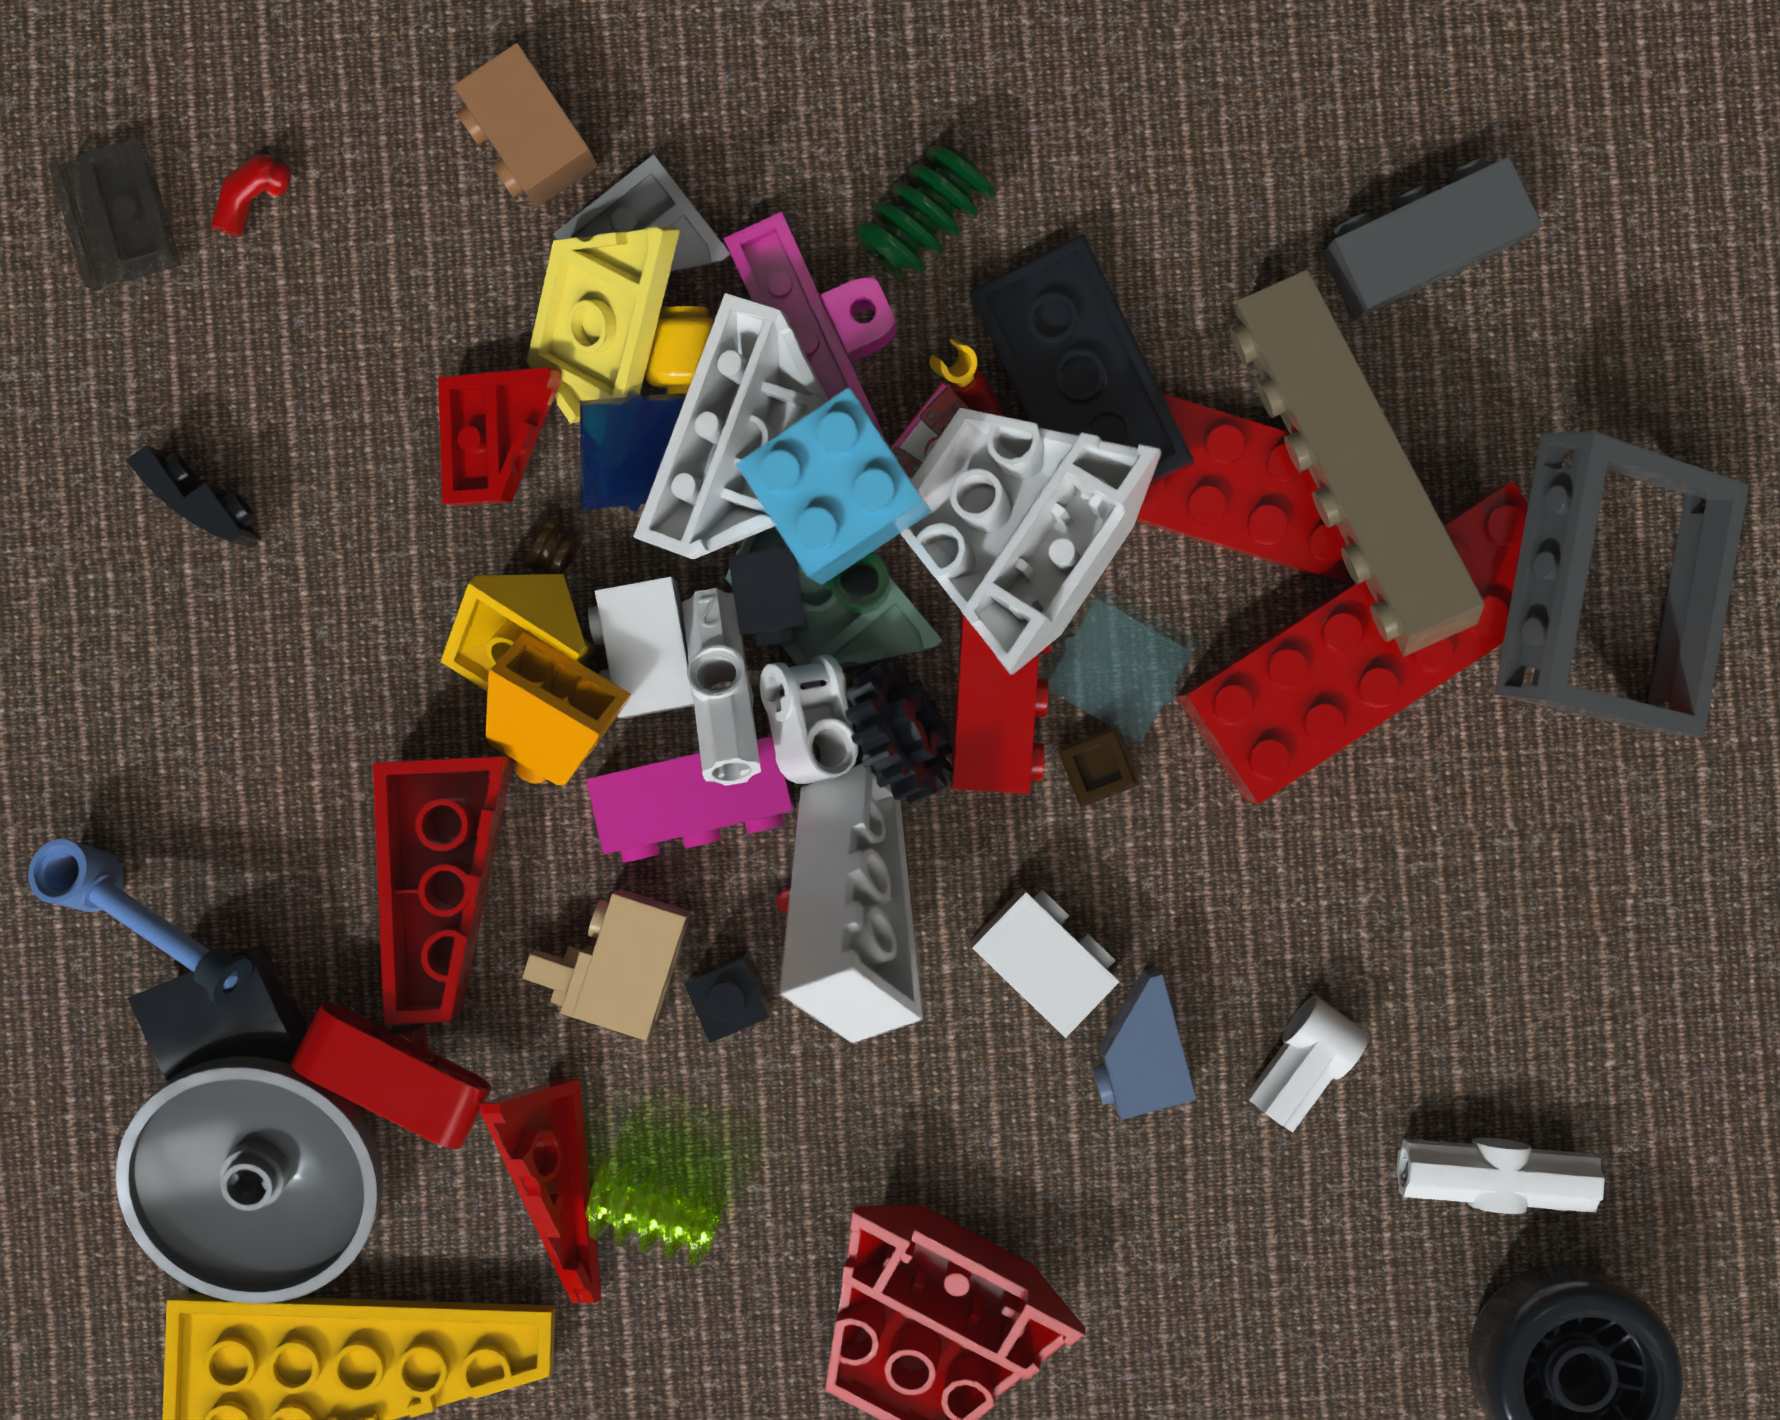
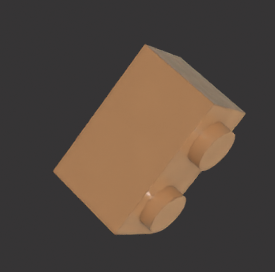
(525, 125)

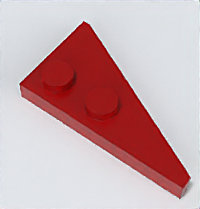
(546, 1156)

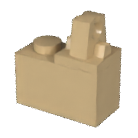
(627, 971)

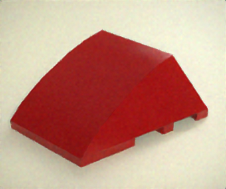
(937, 1318)

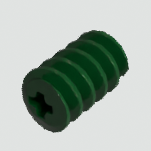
(923, 210)

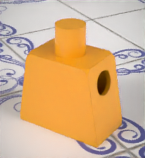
(547, 710)

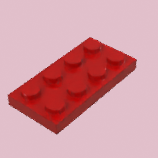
(1244, 495)

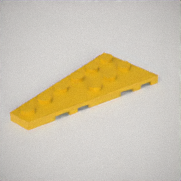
(345, 1356)

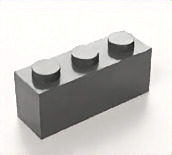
(1430, 235)

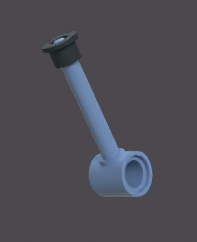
(99, 888)

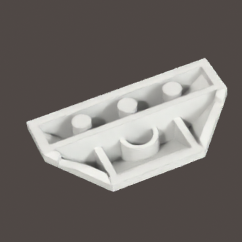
(742, 395)

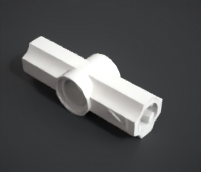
(725, 715)
(1500, 1175)

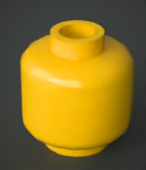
(678, 347)

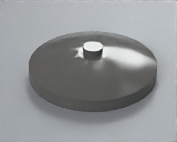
(249, 1180)

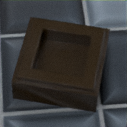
(1099, 766)

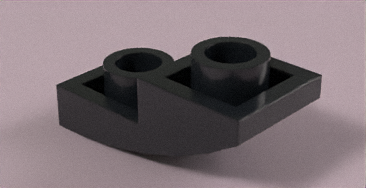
(207, 507)

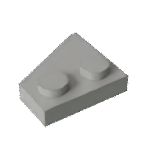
(650, 200)

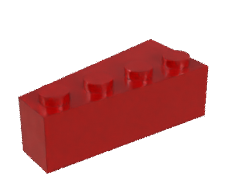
(433, 874)

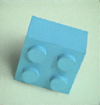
(833, 487)

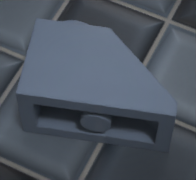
(1143, 1053)

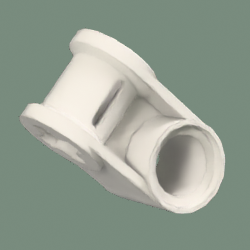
(807, 716)

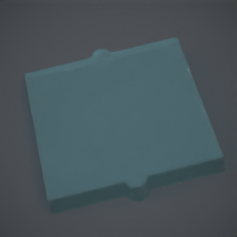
(1118, 670)

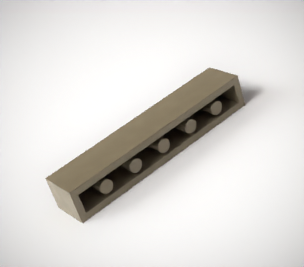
(1356, 465)

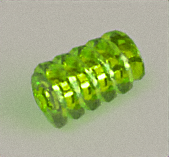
(653, 1212)

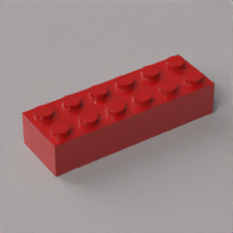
(1334, 674)

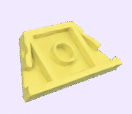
(601, 312)

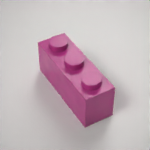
(674, 801)

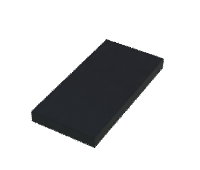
(1077, 354)

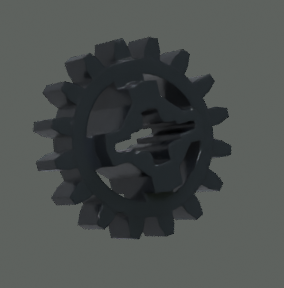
(899, 732)

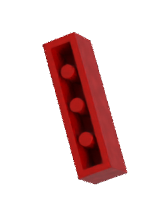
(996, 720)

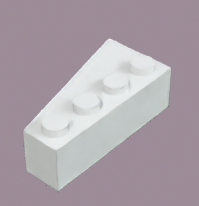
(851, 910)

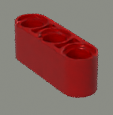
(391, 1075)

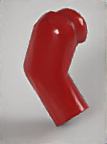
(242, 186)

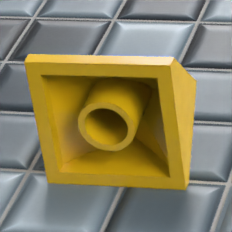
(500, 610)

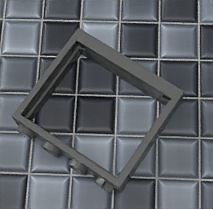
(1555, 573)

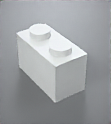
(644, 644)
(1045, 961)

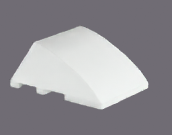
(1024, 523)

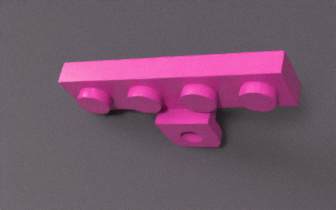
(823, 324)

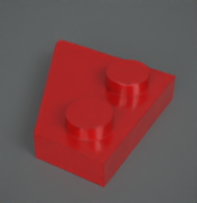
(490, 431)

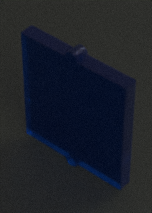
(624, 447)

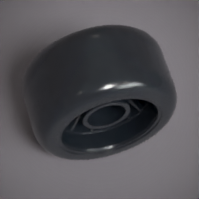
(1555, 1311)

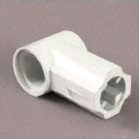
(1316, 1049)

